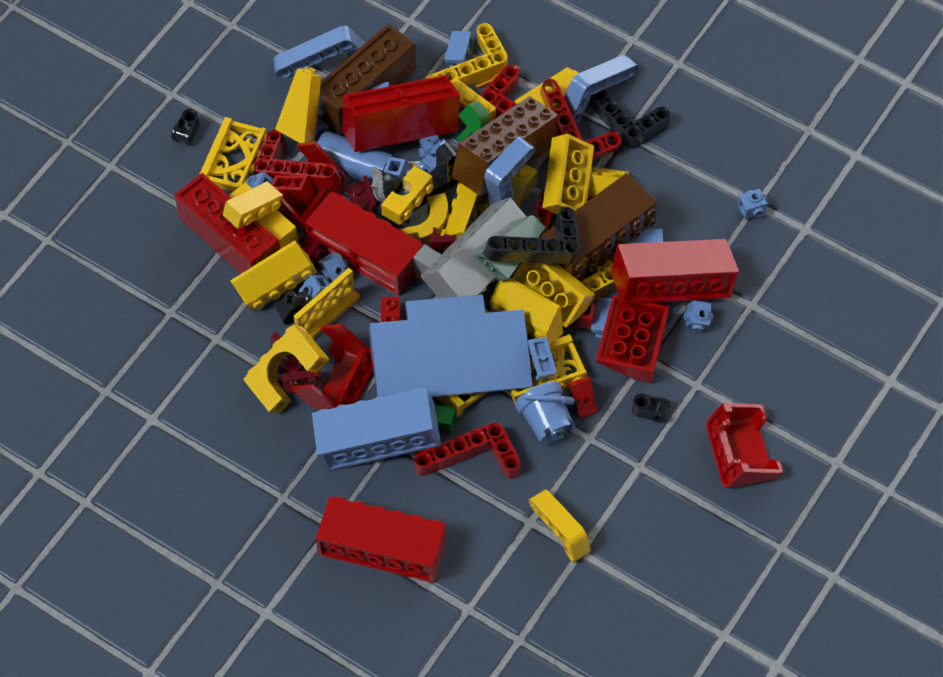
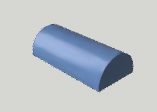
(352, 163)

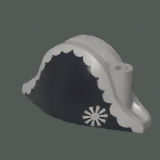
(384, 184)

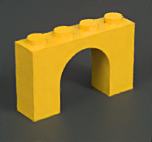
(263, 377)

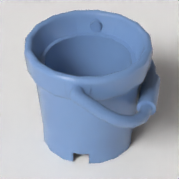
(546, 411)

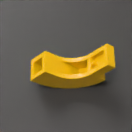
(437, 217)

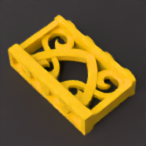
(219, 146)
(558, 349)

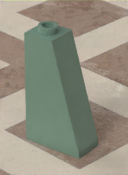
(526, 227)

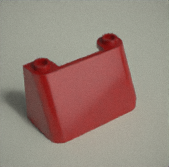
(740, 446)

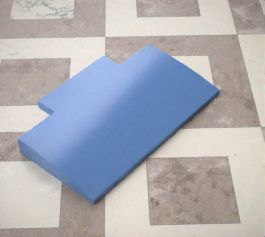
(451, 349)

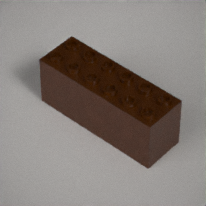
(382, 59)
(478, 151)
(608, 220)

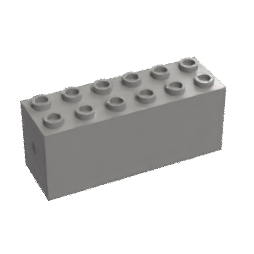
(456, 270)

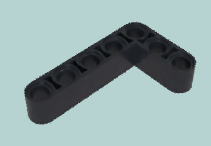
(629, 127)
(441, 176)
(564, 225)

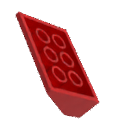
(633, 338)

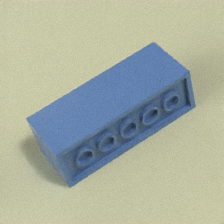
(376, 429)

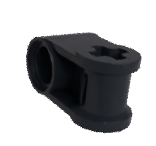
(185, 129)
(290, 305)
(652, 407)

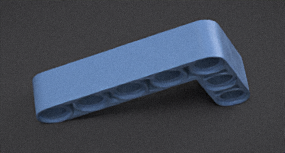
(316, 50)
(595, 80)
(501, 171)

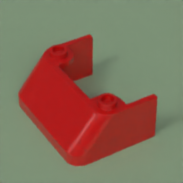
(299, 213)
(348, 375)

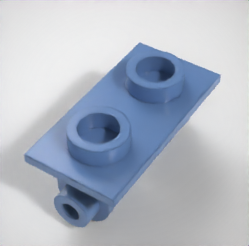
(429, 161)

